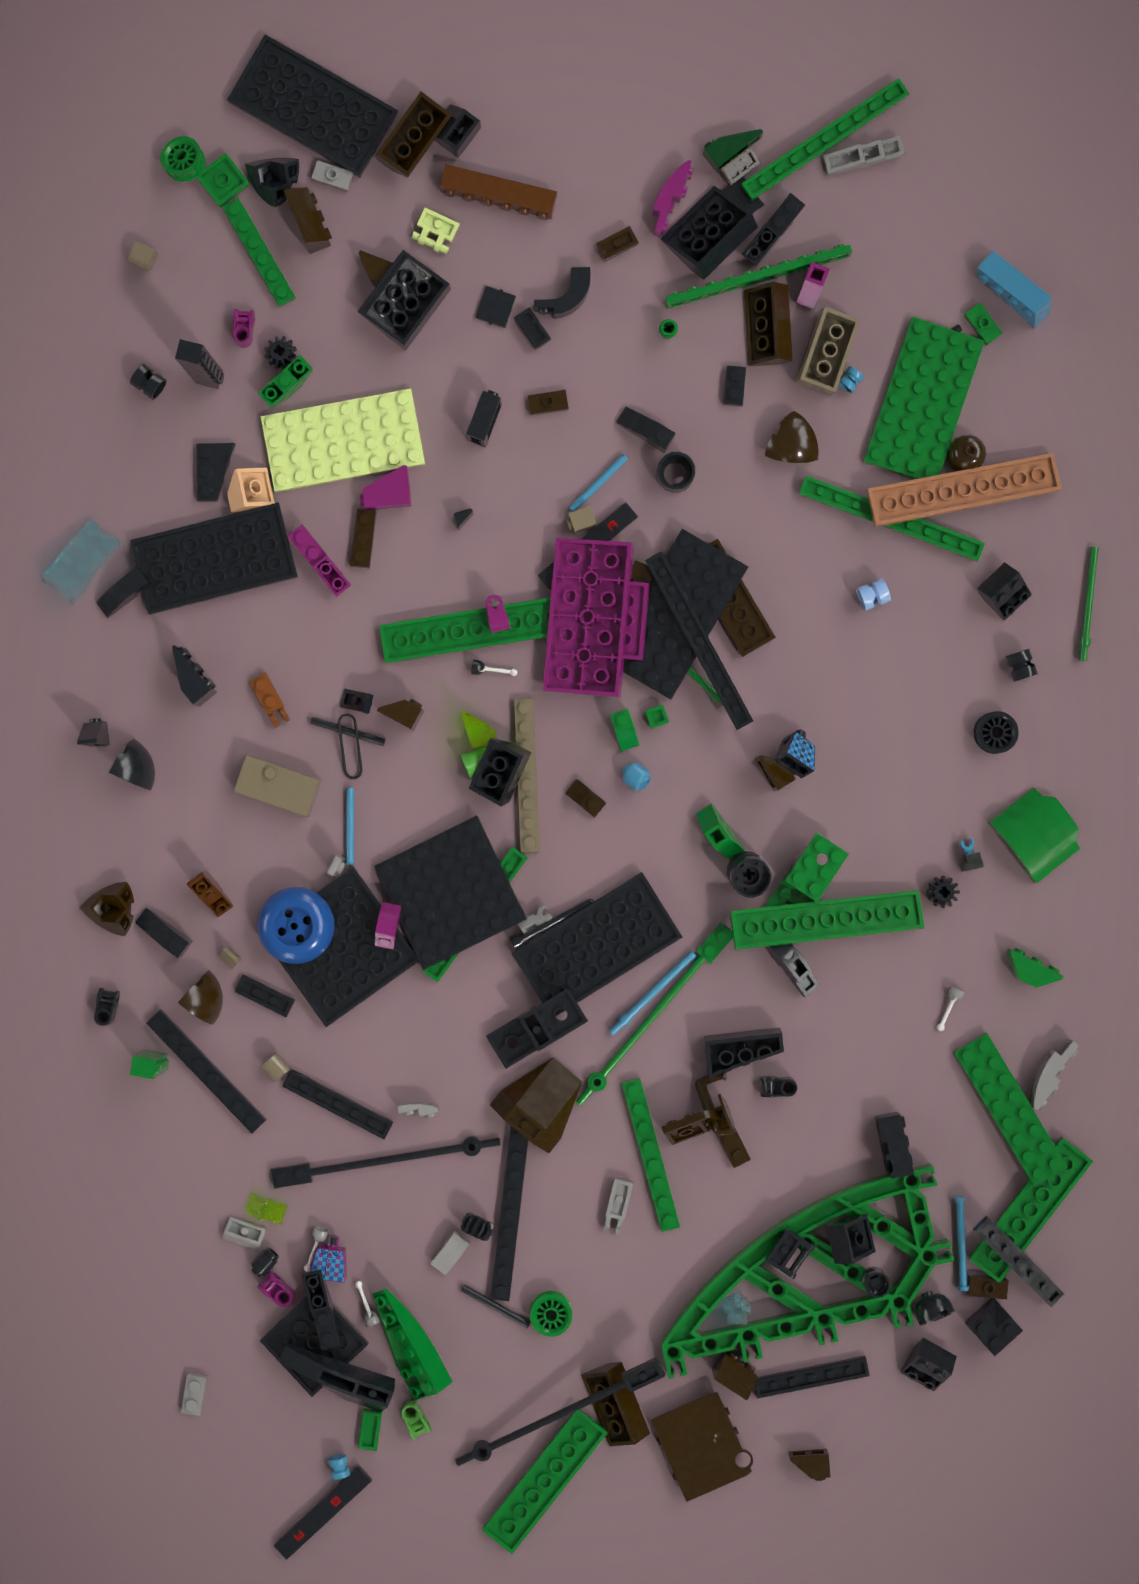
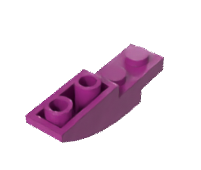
(671, 191)
(319, 560)

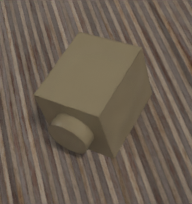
(581, 520)

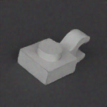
(534, 921)

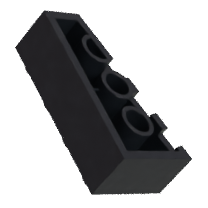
(740, 1049)

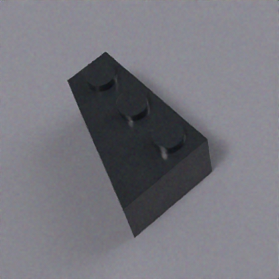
(894, 1145)

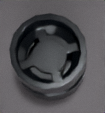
(146, 380)
(1021, 665)
(875, 1282)

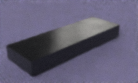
(265, 995)

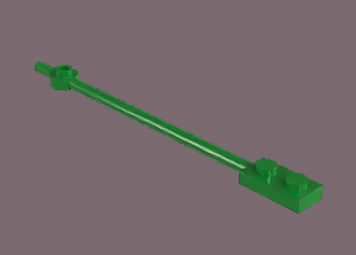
(708, 952)

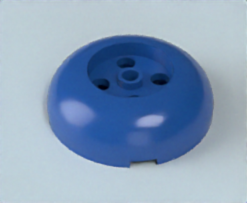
(316, 934)

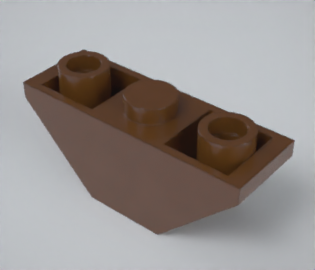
(210, 893)

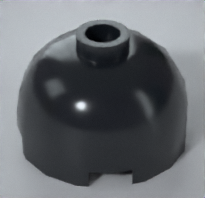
(932, 1308)

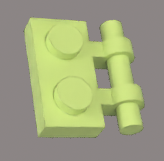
(437, 225)

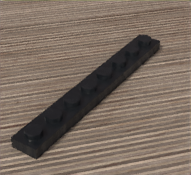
(206, 1071)

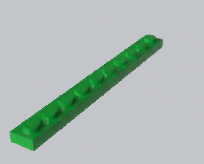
(825, 139)
(750, 278)
(917, 528)

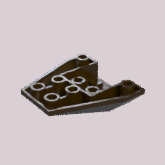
(539, 1103)

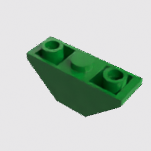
(286, 382)
(719, 832)
(1031, 970)

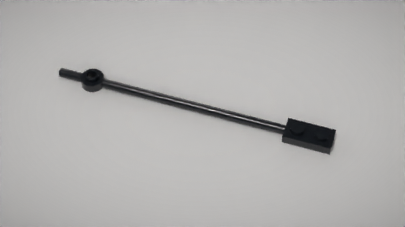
(303, 1173)
(632, 1379)

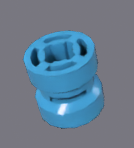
(850, 379)
(339, 1466)

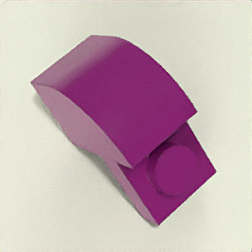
(387, 925)

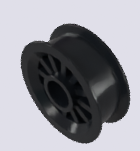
(1012, 727)

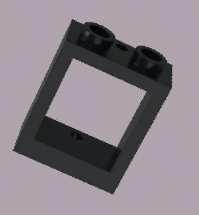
(484, 418)

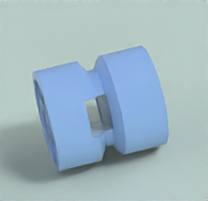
(873, 594)

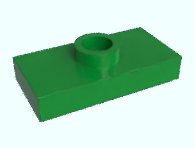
(983, 323)

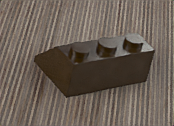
(308, 218)

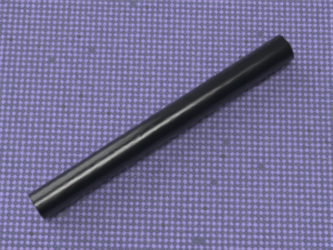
(347, 731)
(496, 1306)

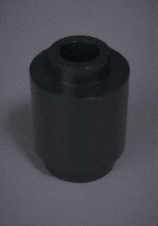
(264, 1262)

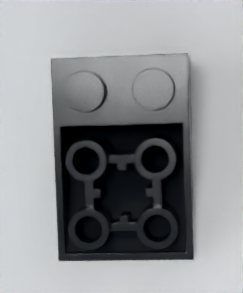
(191, 680)

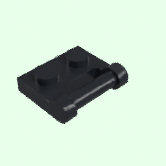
(784, 1250)

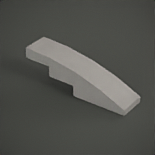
(864, 155)

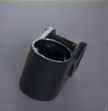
(106, 1005)
(776, 1086)

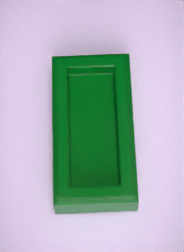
(370, 1429)

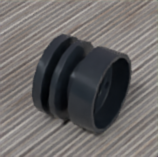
(758, 877)

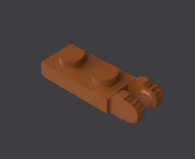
(268, 698)

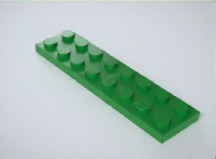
(1010, 1109)
(1032, 1209)
(544, 1480)

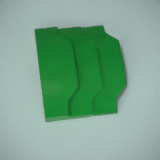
(1038, 833)

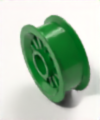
(183, 159)
(544, 1298)

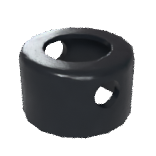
(680, 458)

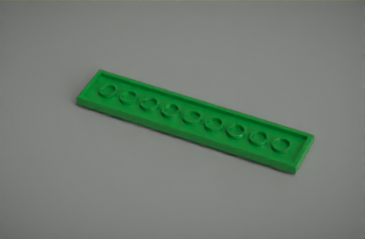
(463, 631)
(826, 920)

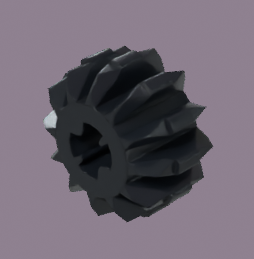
(287, 352)
(939, 897)
(477, 1226)

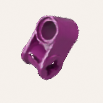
(243, 323)
(497, 617)
(275, 1289)

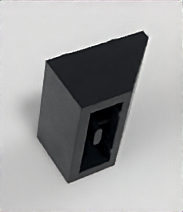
(458, 130)
(1004, 591)
(929, 1364)

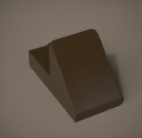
(585, 798)

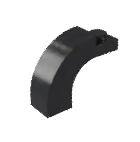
(572, 299)

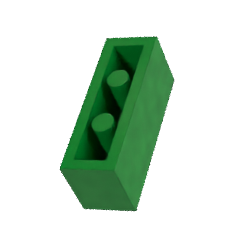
(149, 1064)

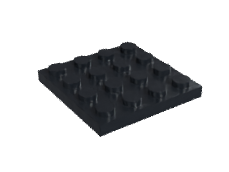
(300, 1331)

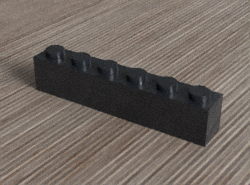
(199, 364)

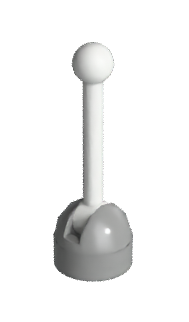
(955, 995)
(319, 1234)
(371, 1317)

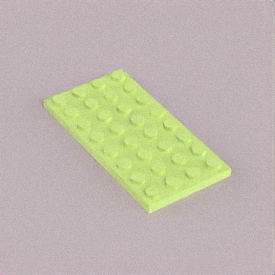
(342, 440)

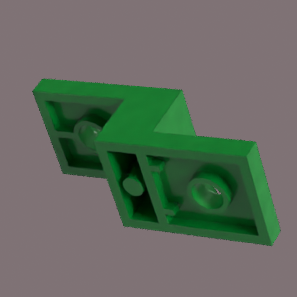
(807, 878)

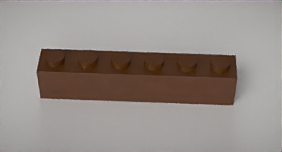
(498, 191)

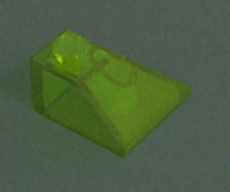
(477, 731)

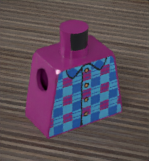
(331, 1260)

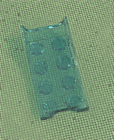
(80, 561)

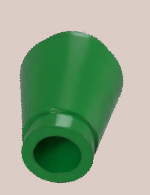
(670, 325)

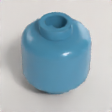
(636, 776)

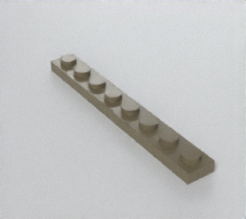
(528, 782)

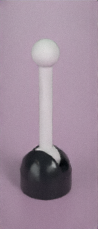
(479, 667)

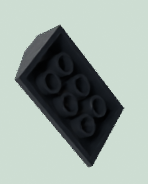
(709, 232)
(404, 299)

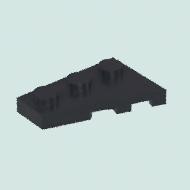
(211, 469)

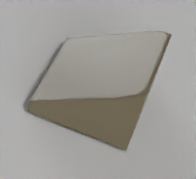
(229, 957)

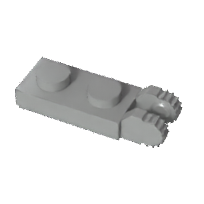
(618, 1203)

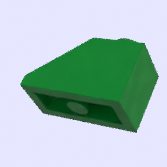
(624, 729)

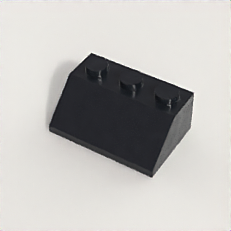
(499, 771)

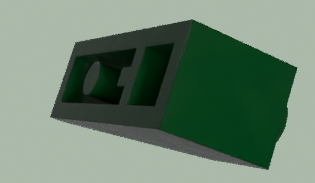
(727, 147)

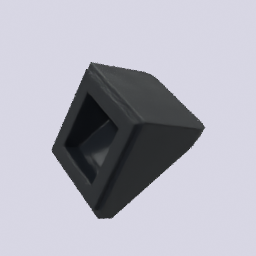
(462, 517)

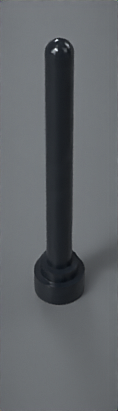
(519, 940)

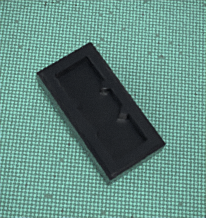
(532, 328)

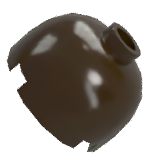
(966, 453)

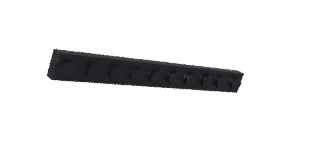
(699, 640)
(509, 1216)

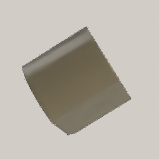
(143, 256)
(276, 1067)

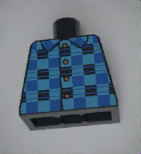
(797, 754)

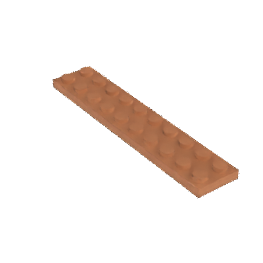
(964, 490)

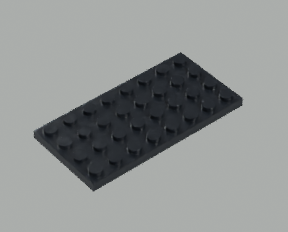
(312, 106)
(215, 558)
(709, 582)
(598, 942)

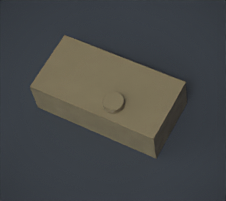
(827, 351)
(277, 786)

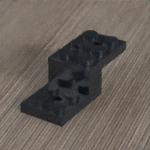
(537, 1028)

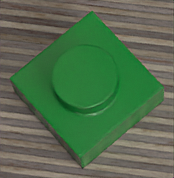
(657, 716)

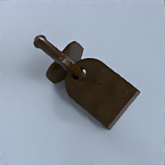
(704, 1121)

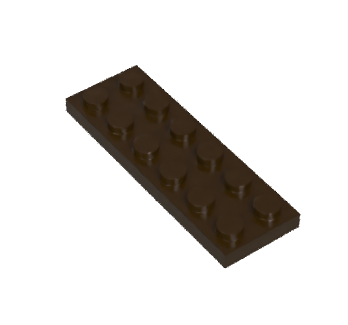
(744, 619)

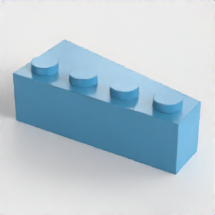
(1015, 289)

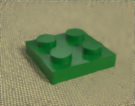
(223, 180)

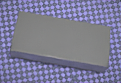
(244, 1233)

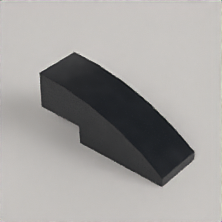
(123, 591)

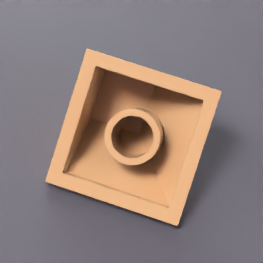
(250, 489)

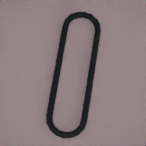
(342, 748)

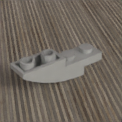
(1045, 1079)

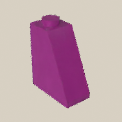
(388, 491)

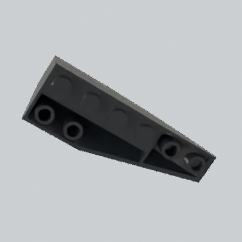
(341, 1378)

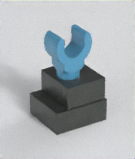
(971, 859)

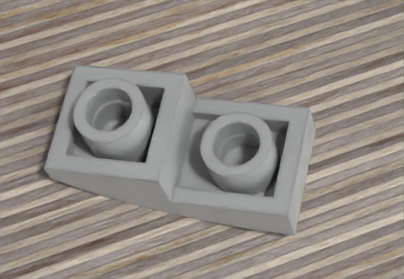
(424, 1108)
(450, 1252)

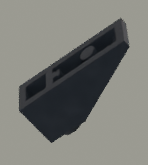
(646, 429)
(94, 733)
(164, 933)

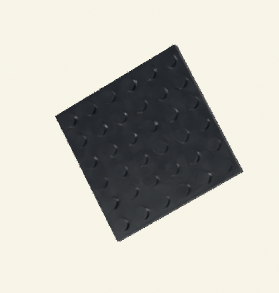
(450, 892)
(351, 964)

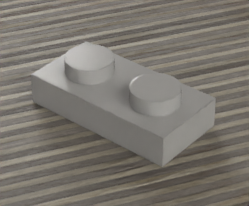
(194, 1394)

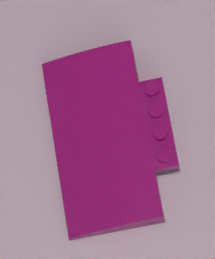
(593, 617)

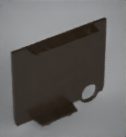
(701, 1445)

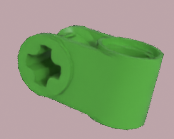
(416, 1422)

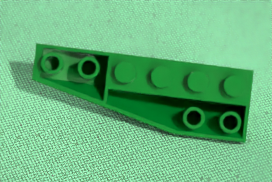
(411, 1348)

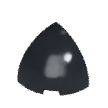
(272, 177)
(135, 765)

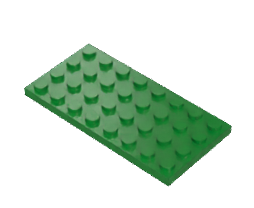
(923, 400)

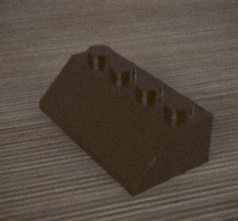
(413, 135)
(768, 324)
(619, 1411)

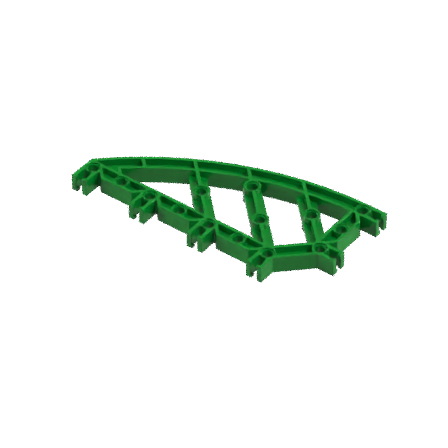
(746, 1265)

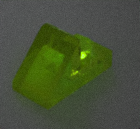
(265, 1208)

